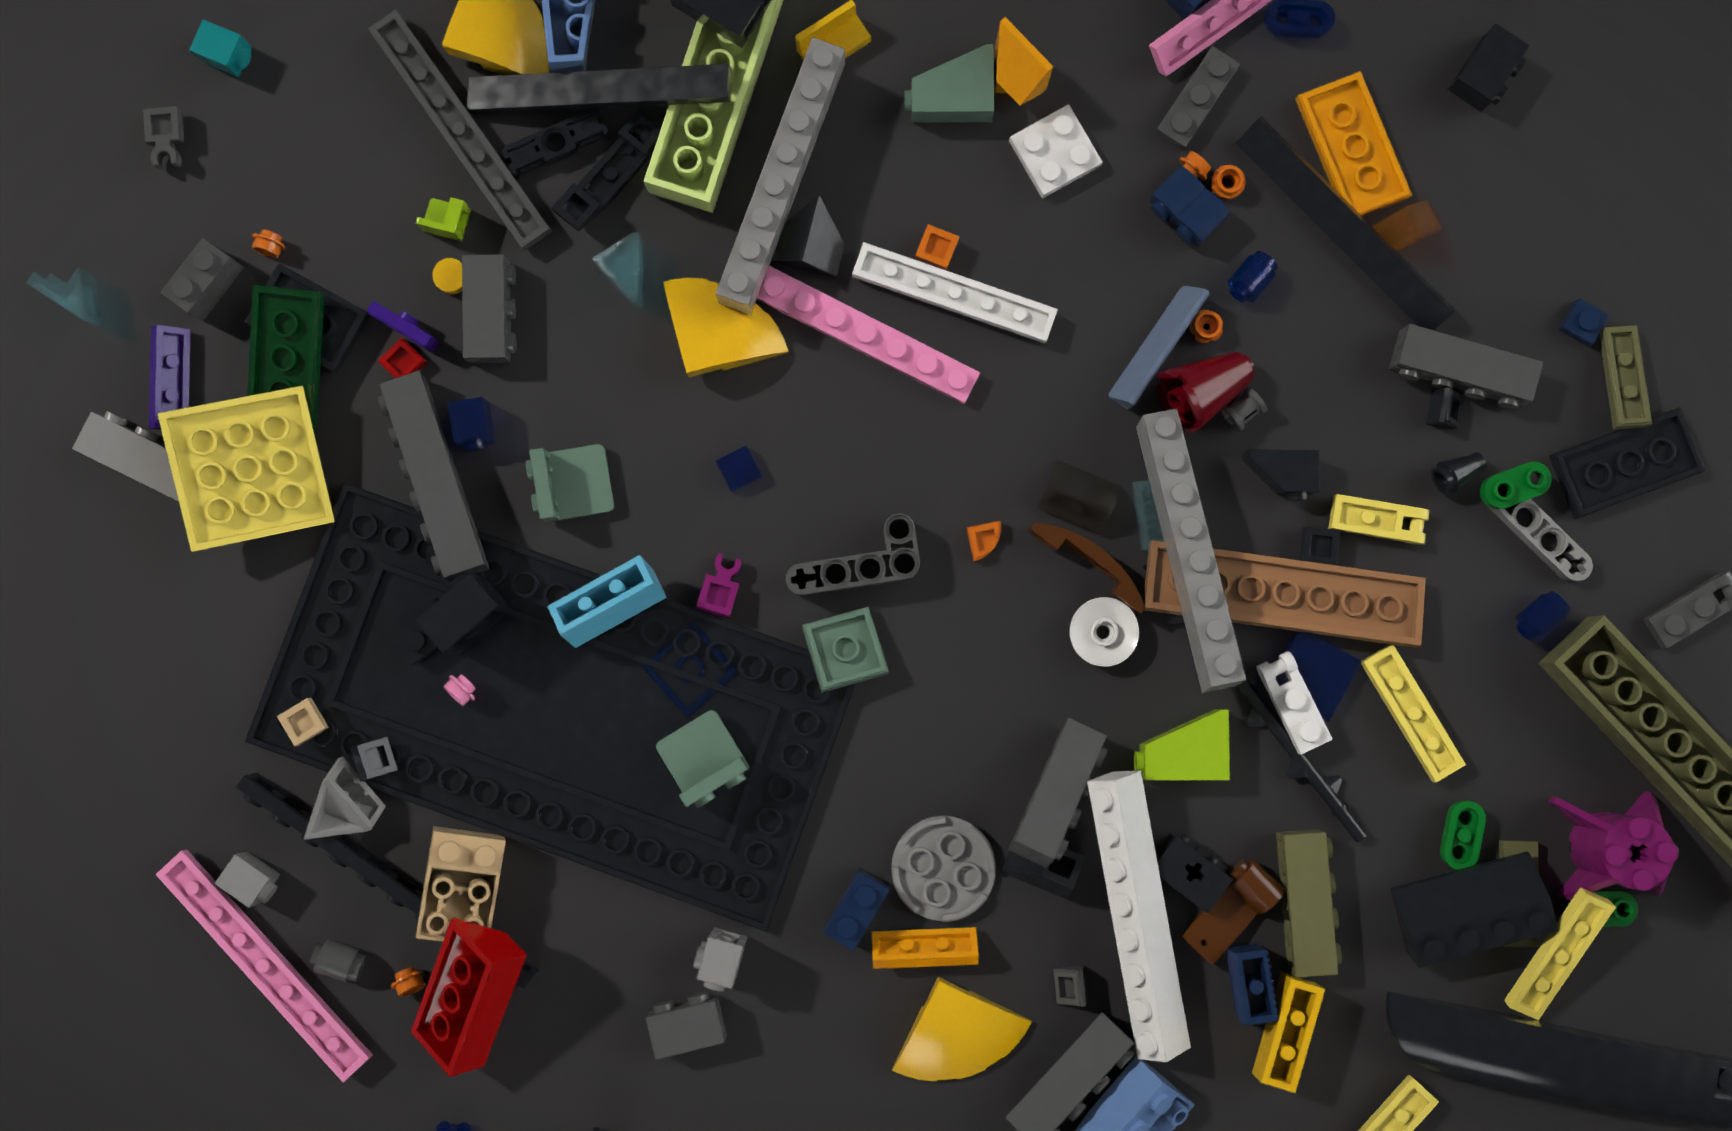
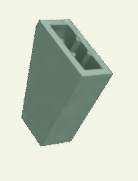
(955, 90)

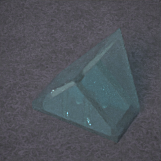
(624, 267)

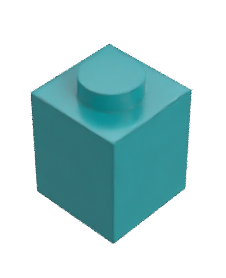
(221, 48)

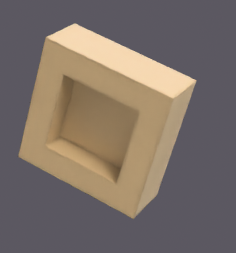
(302, 722)

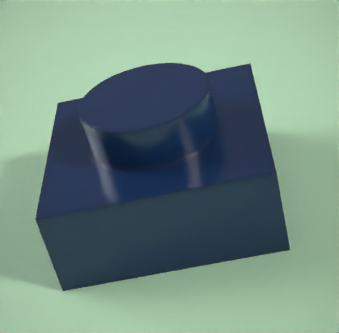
(1583, 322)

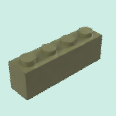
(1307, 903)

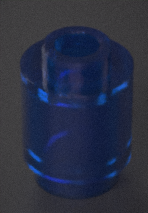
(1252, 277)
(1542, 616)

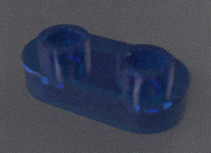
(1298, 18)

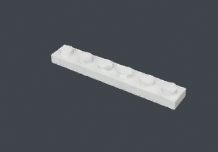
(954, 292)

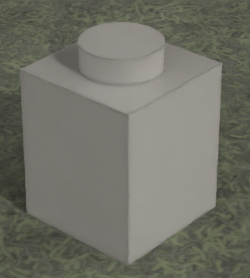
(248, 879)

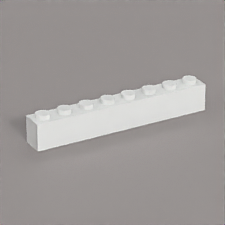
(1139, 915)

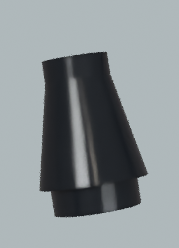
(1457, 472)

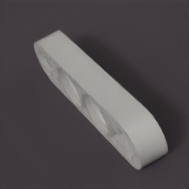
(1532, 538)

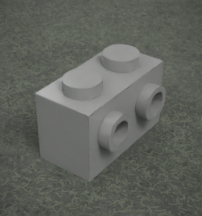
(720, 959)

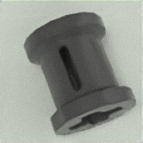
(1244, 409)

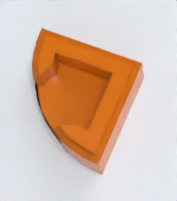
(983, 539)

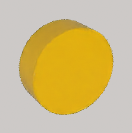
(448, 275)

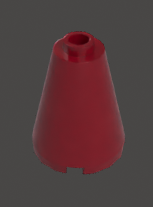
(1203, 387)

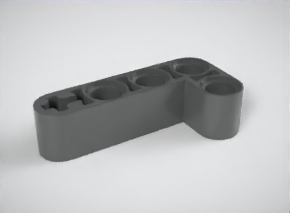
(852, 564)

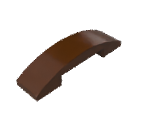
(1123, 591)

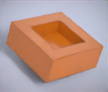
(937, 247)

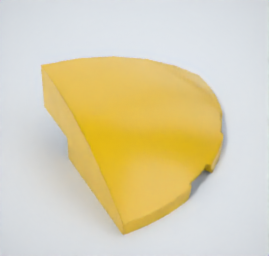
(499, 36)
(715, 334)
(958, 1035)

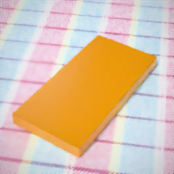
(1353, 144)

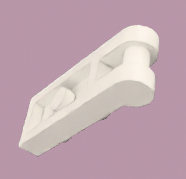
(1294, 704)

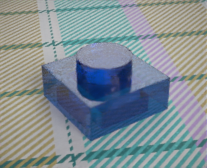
(738, 469)

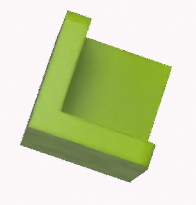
(445, 218)

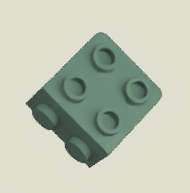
(570, 482)
(702, 758)

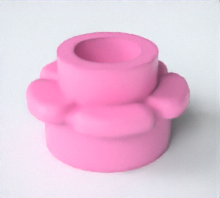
(460, 689)

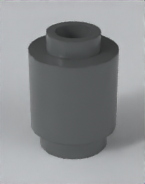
(338, 961)

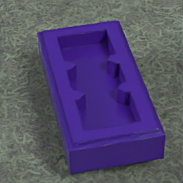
(404, 325)

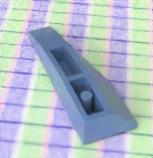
(1138, 1102)

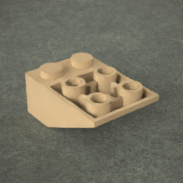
(459, 880)

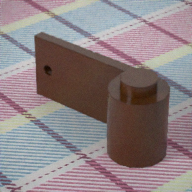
(1248, 894)

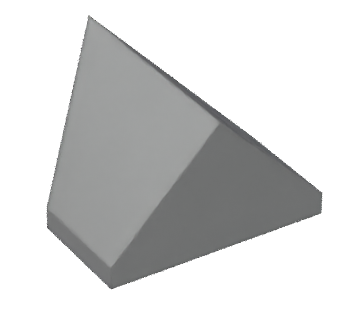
(343, 804)

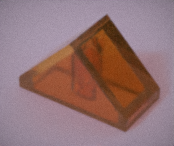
(1409, 225)

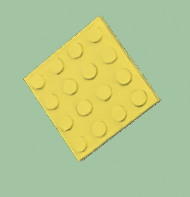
(246, 468)

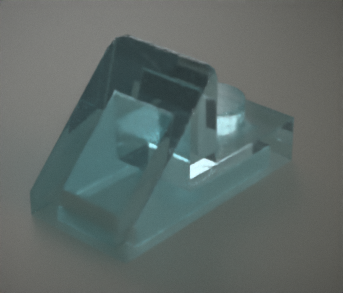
(76, 295)

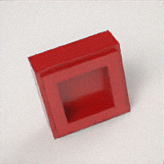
(402, 359)

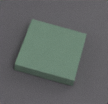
(845, 649)

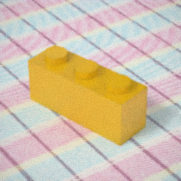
(1288, 1038)

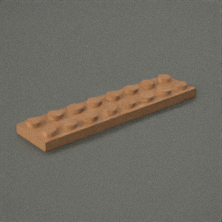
(1303, 596)

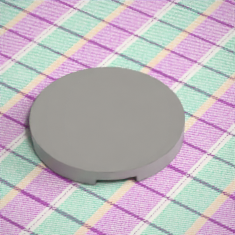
(943, 868)

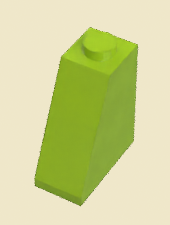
(1188, 751)

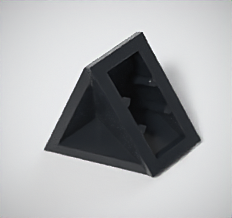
(811, 241)

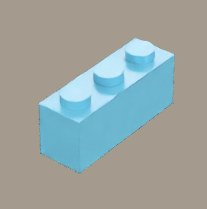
(606, 601)

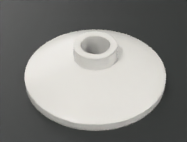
(1120, 623)

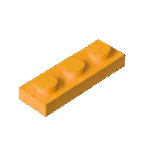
(925, 948)

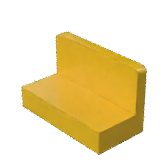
(838, 28)

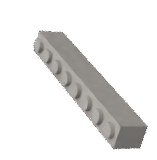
(781, 176)
(1190, 551)

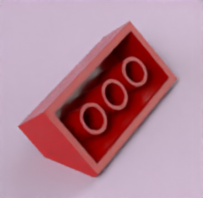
(467, 995)

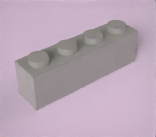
(127, 451)

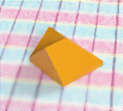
(1019, 65)

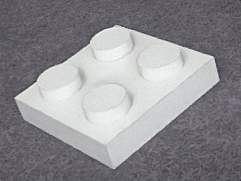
(1055, 151)

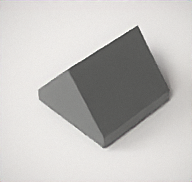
(1070, 985)

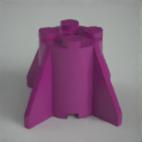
(1618, 848)

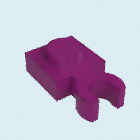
(719, 591)

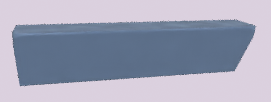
(1158, 345)

